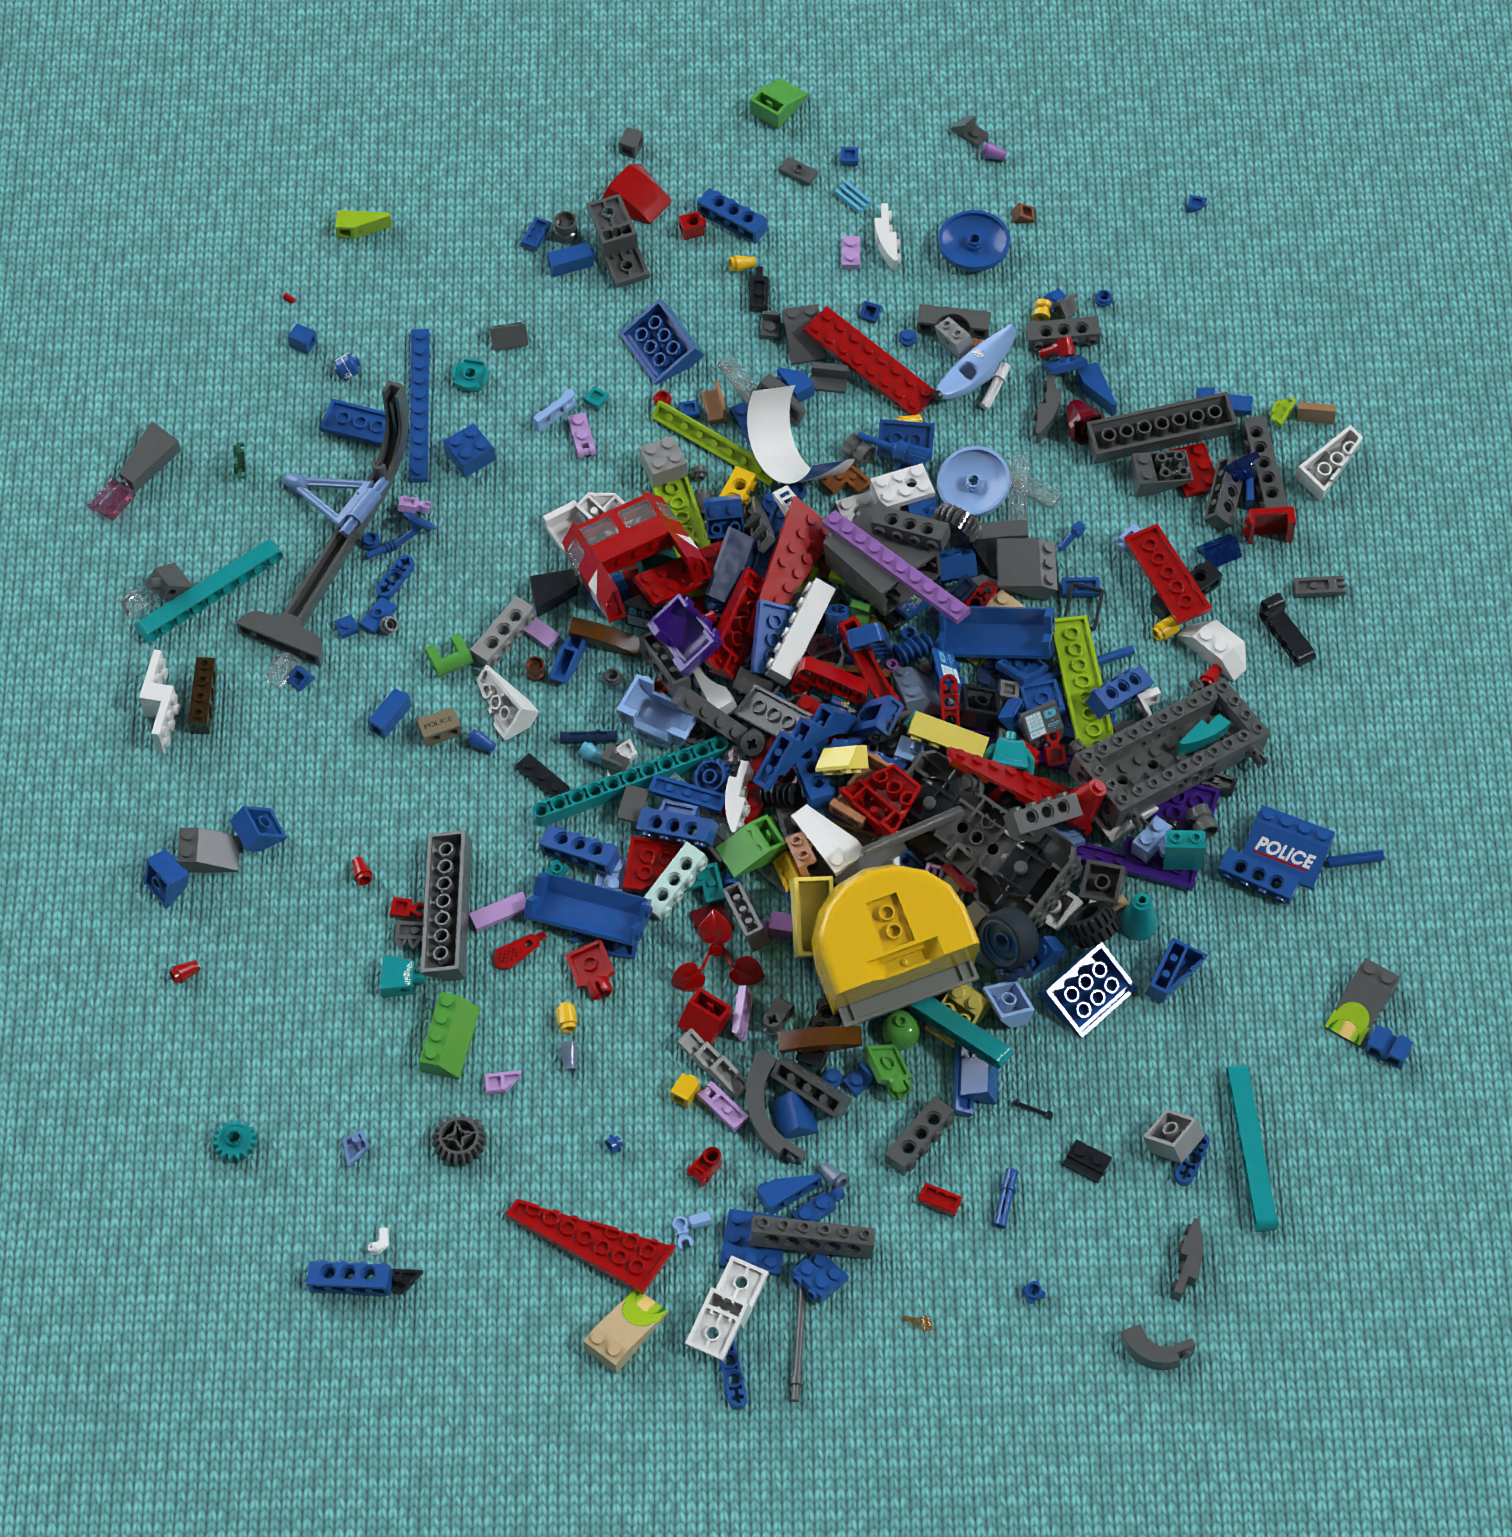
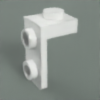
(1145, 699)

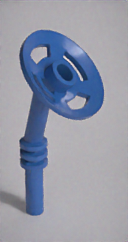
(417, 524)

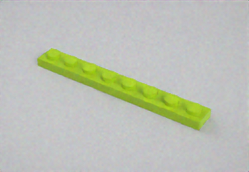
(709, 440)

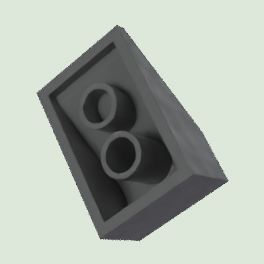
(800, 346)
(207, 851)

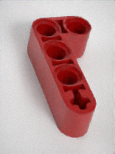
(829, 679)
(949, 711)

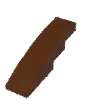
(605, 636)
(820, 1038)

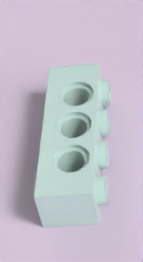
(687, 855)

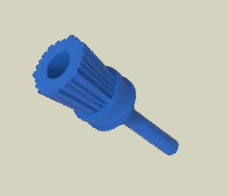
(900, 451)

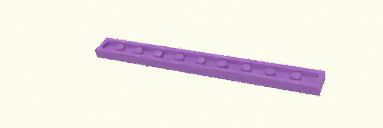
(896, 567)

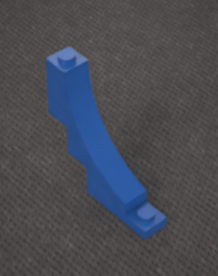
(808, 732)

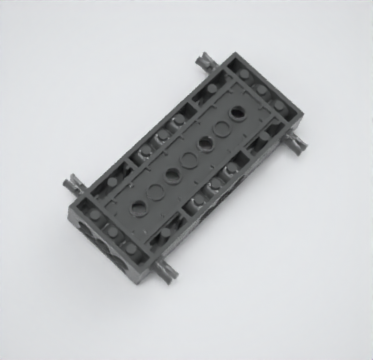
(1155, 741)

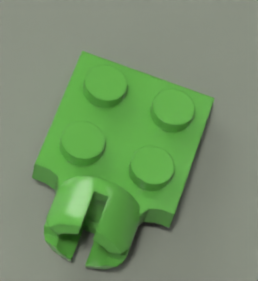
(889, 1069)

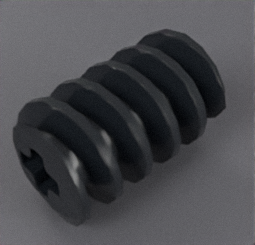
(782, 795)

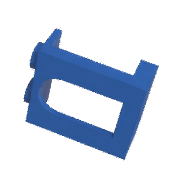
(878, 720)

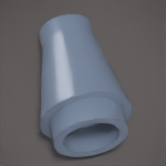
(569, 1055)
(833, 1175)

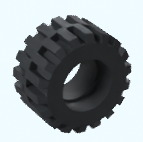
(1093, 924)

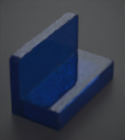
(1220, 550)

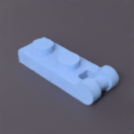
(554, 410)

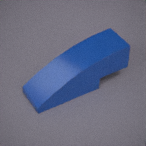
(568, 659)

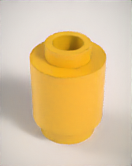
(1165, 629)
(566, 1017)

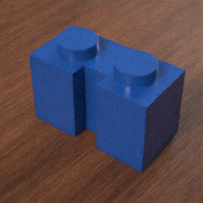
(1389, 1047)

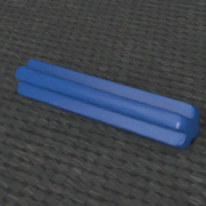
(1355, 858)

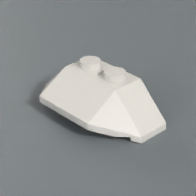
(598, 503)
(1216, 646)

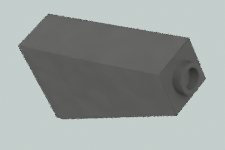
(148, 457)

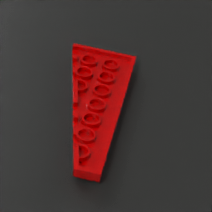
(1022, 784)
(616, 1253)

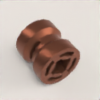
(535, 669)

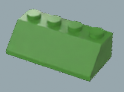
(449, 1036)

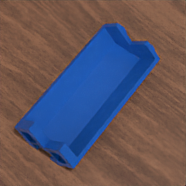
(999, 633)
(588, 909)

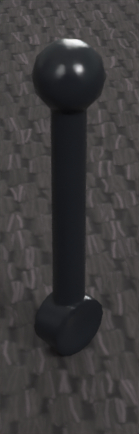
(1048, 1115)

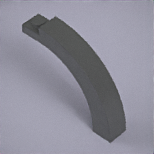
(755, 1097)

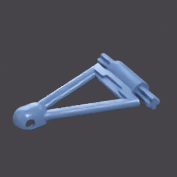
(355, 510)

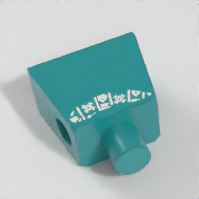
(399, 977)

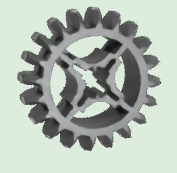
(962, 524)
(476, 1135)

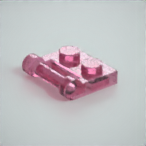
(115, 502)

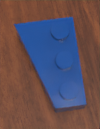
(1174, 969)

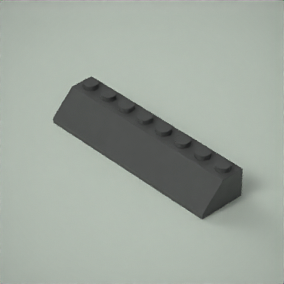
(1161, 427)
(446, 905)

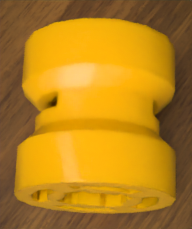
(1042, 310)

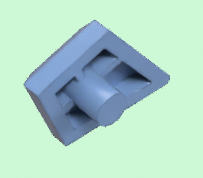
(355, 1147)

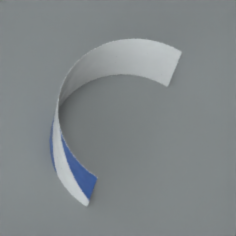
(773, 442)

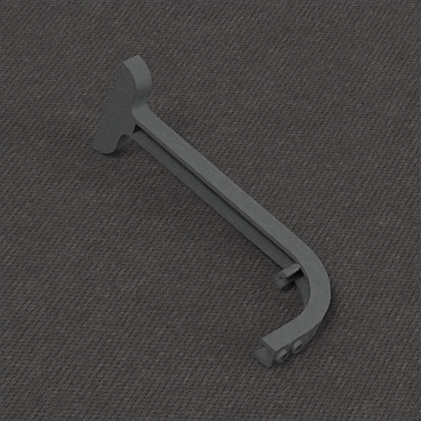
(287, 630)

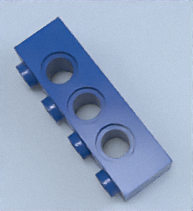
(732, 215)
(1119, 691)
(814, 784)
(650, 818)
(587, 857)
(1234, 859)
(378, 1285)

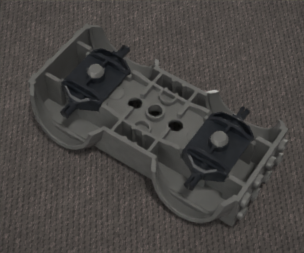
(1026, 870)

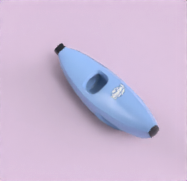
(976, 366)

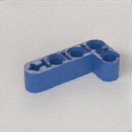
(870, 636)

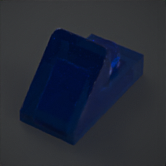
(1242, 467)

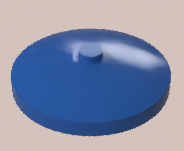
(974, 240)

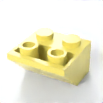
(843, 760)

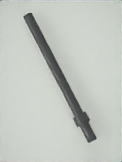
(796, 1379)

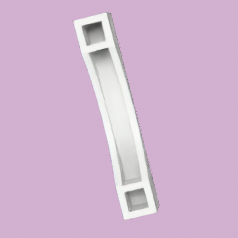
(714, 693)

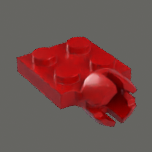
(592, 969)

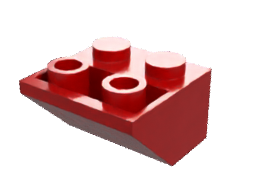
(705, 1015)

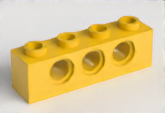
(742, 480)

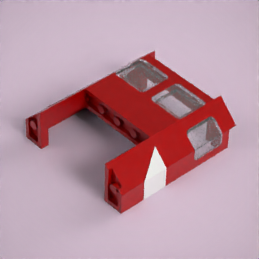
(622, 539)

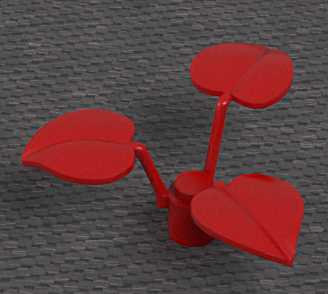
(716, 932)

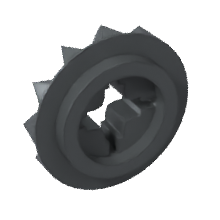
(700, 730)

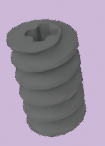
(746, 741)

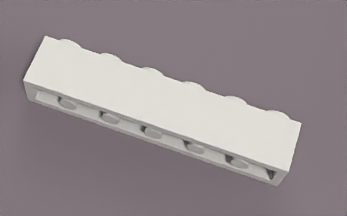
(800, 631)

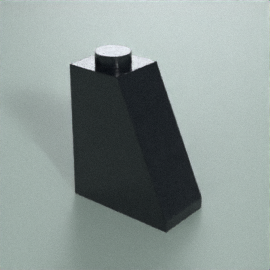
(986, 556)
(553, 589)

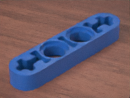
(734, 1370)

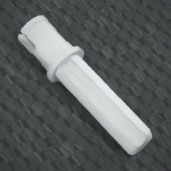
(998, 380)

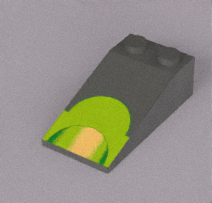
(1362, 1002)

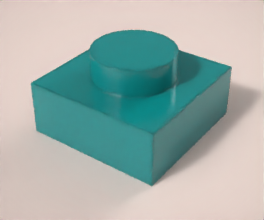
(596, 397)

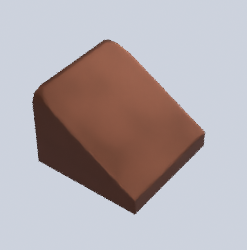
(1023, 213)

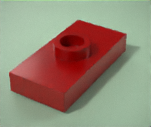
(940, 1199)

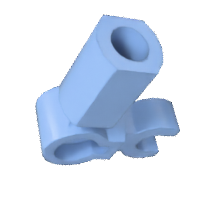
(681, 1226)

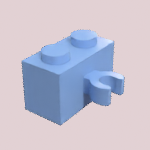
(908, 749)
(1151, 840)

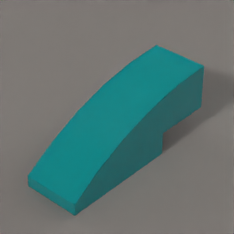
(1203, 735)

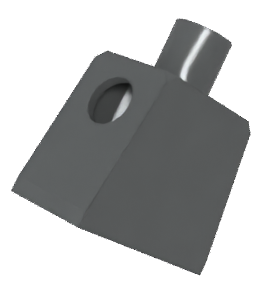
(168, 581)

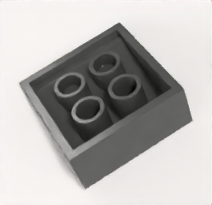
(1026, 566)

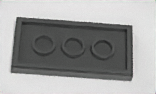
(769, 712)

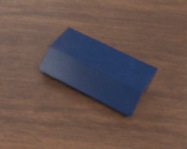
(735, 554)

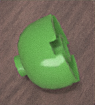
(901, 1029)

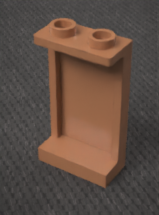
(841, 808)

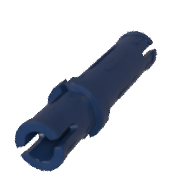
(589, 736)

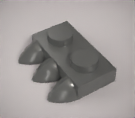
(408, 932)

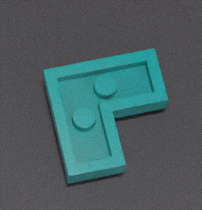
(711, 882)

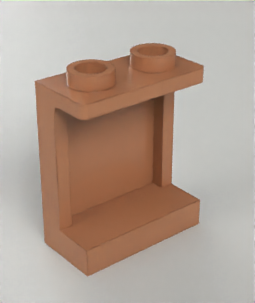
(801, 853)

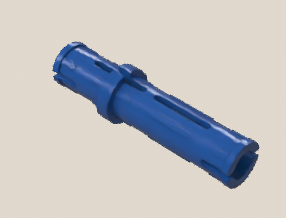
(1007, 1190)

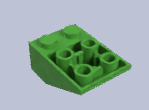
(776, 102)
(752, 847)

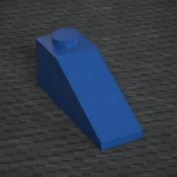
(1095, 387)
(784, 1191)

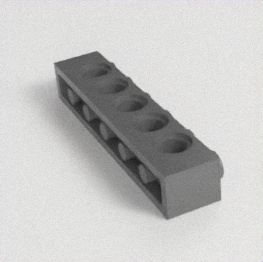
(1258, 427)
(812, 1236)

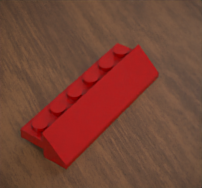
(733, 625)

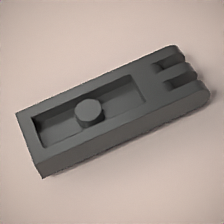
(1319, 586)

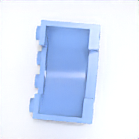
(653, 715)

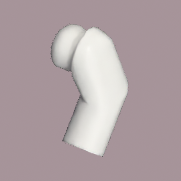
(380, 1245)

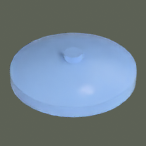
(974, 480)

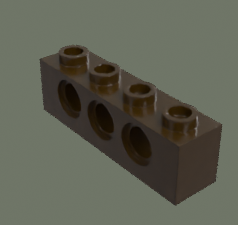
(202, 695)

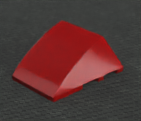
(639, 193)
(883, 798)

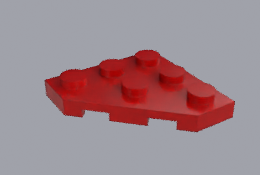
(647, 862)

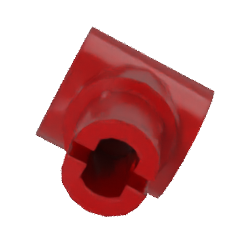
(1062, 347)

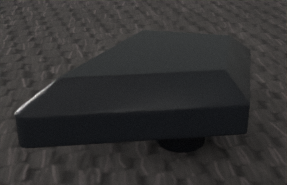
(404, 1279)

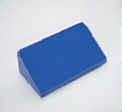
(1011, 713)
(619, 949)

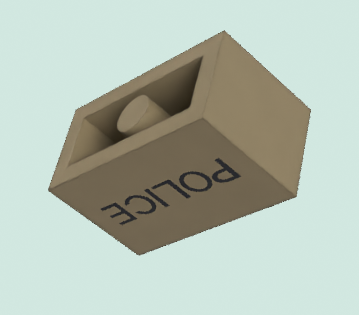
(439, 727)

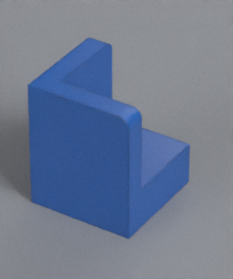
(302, 338)

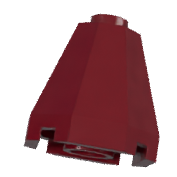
(1077, 415)

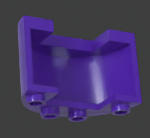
(685, 633)

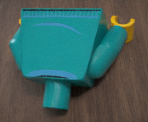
(1011, 753)

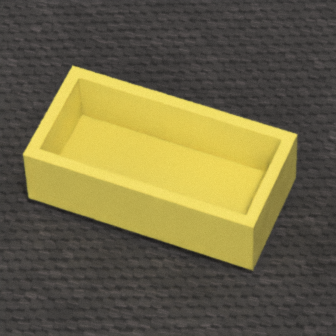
(944, 734)
(806, 899)

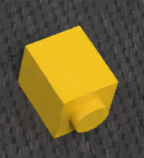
(685, 1090)

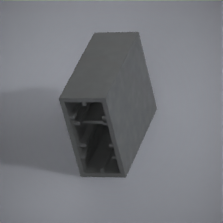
(867, 578)

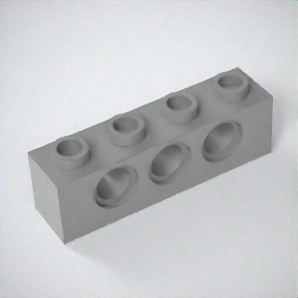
(504, 623)

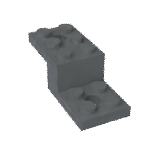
(618, 240)

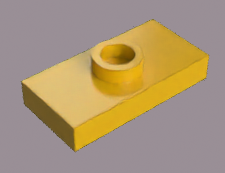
(786, 869)

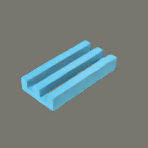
(855, 195)

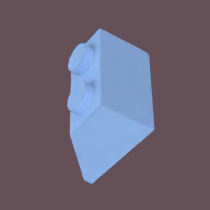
(1009, 1003)

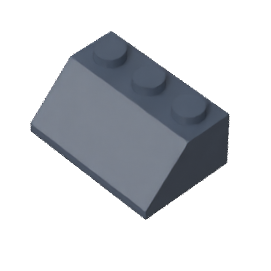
(916, 691)

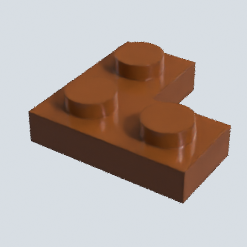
(851, 477)

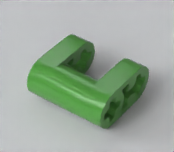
(451, 662)

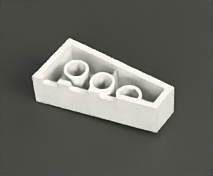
(1326, 465)

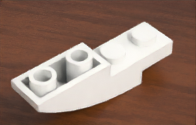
(886, 238)
(735, 797)

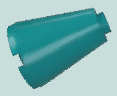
(1139, 918)

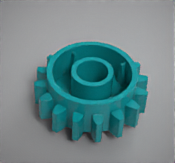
(235, 1131)

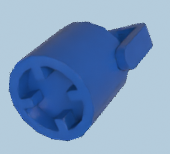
(834, 615)

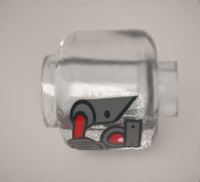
(733, 757)

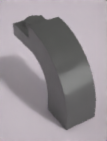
(1152, 1355)

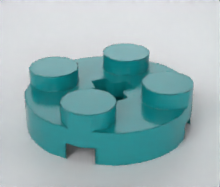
(470, 383)

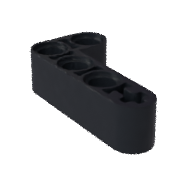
(1285, 631)

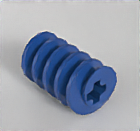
(912, 648)

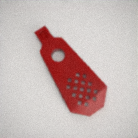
(518, 948)

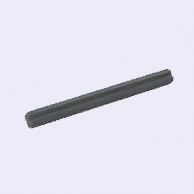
(912, 831)

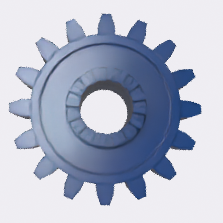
(711, 768)

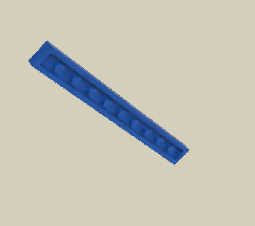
(419, 406)

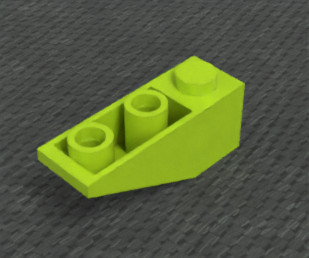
(360, 223)

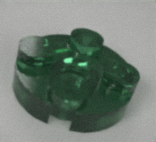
(239, 453)

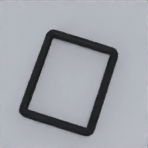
(1090, 588)

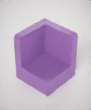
(780, 925)

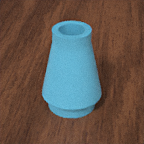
(590, 753)

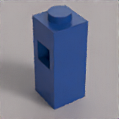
(570, 259)
(389, 713)

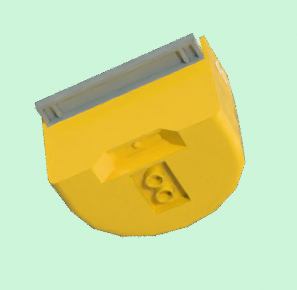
(891, 942)

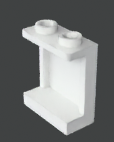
(559, 522)

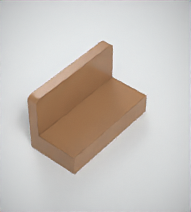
(714, 405)
(1316, 413)

